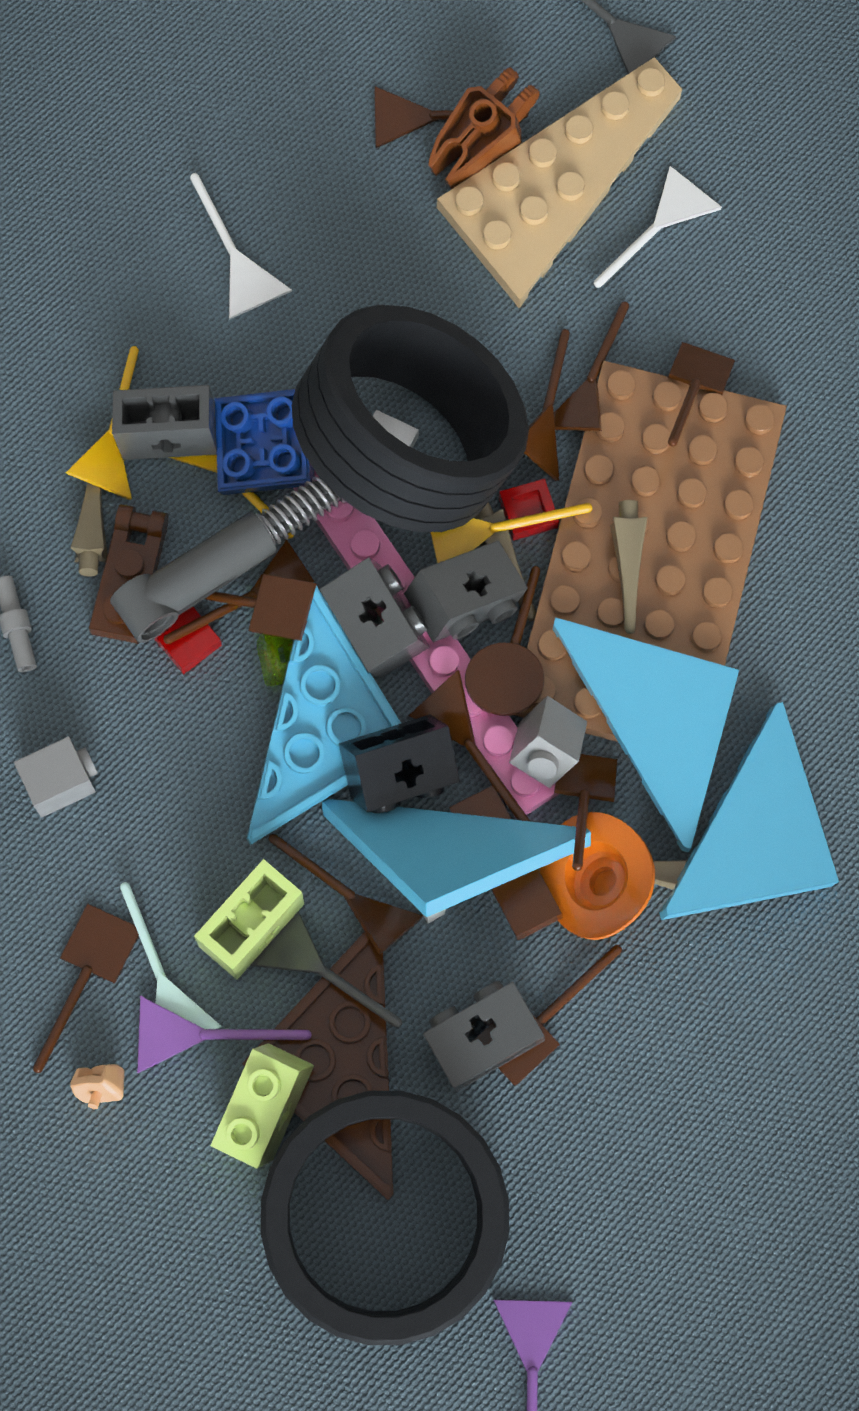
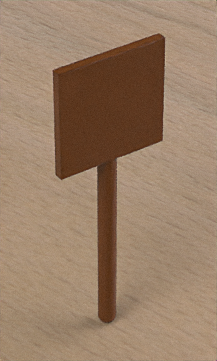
(699, 370)
(279, 607)
(589, 779)
(97, 947)
(522, 1065)

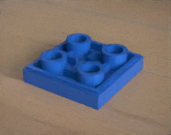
(258, 444)

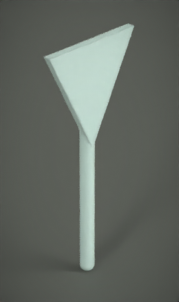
(167, 993)

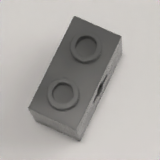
(164, 422)
(466, 591)
(353, 602)
(469, 1061)

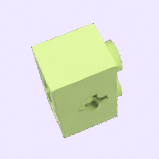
(250, 919)
(262, 1105)

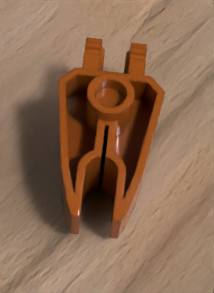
(481, 128)

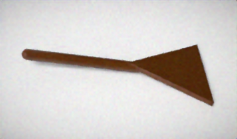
(400, 116)
(582, 408)
(541, 437)
(284, 564)
(450, 707)
(379, 920)

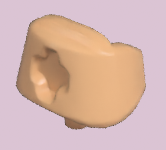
(98, 1084)

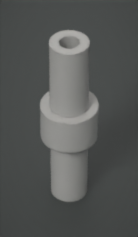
(16, 625)

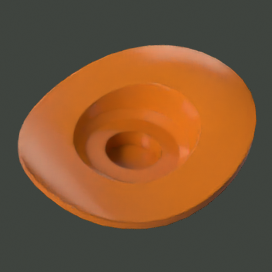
(610, 886)

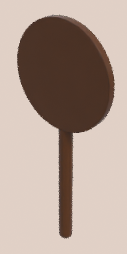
(506, 675)

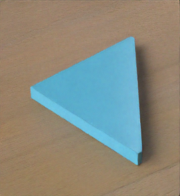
(321, 704)
(661, 711)
(761, 834)
(448, 855)

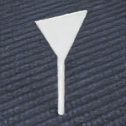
(678, 203)
(249, 282)

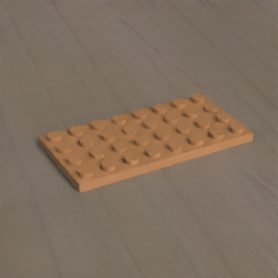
(698, 532)

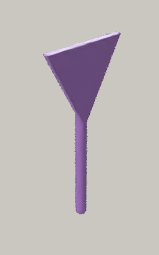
(167, 1034)
(532, 1330)

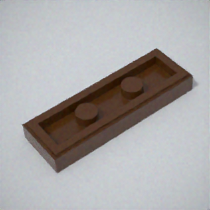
(525, 899)

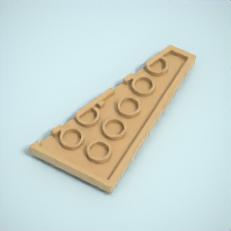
(545, 189)

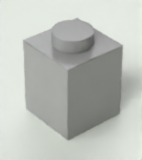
(548, 742)
(56, 776)

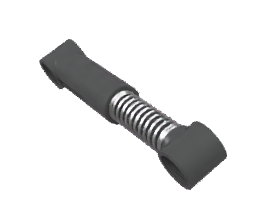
(155, 601)

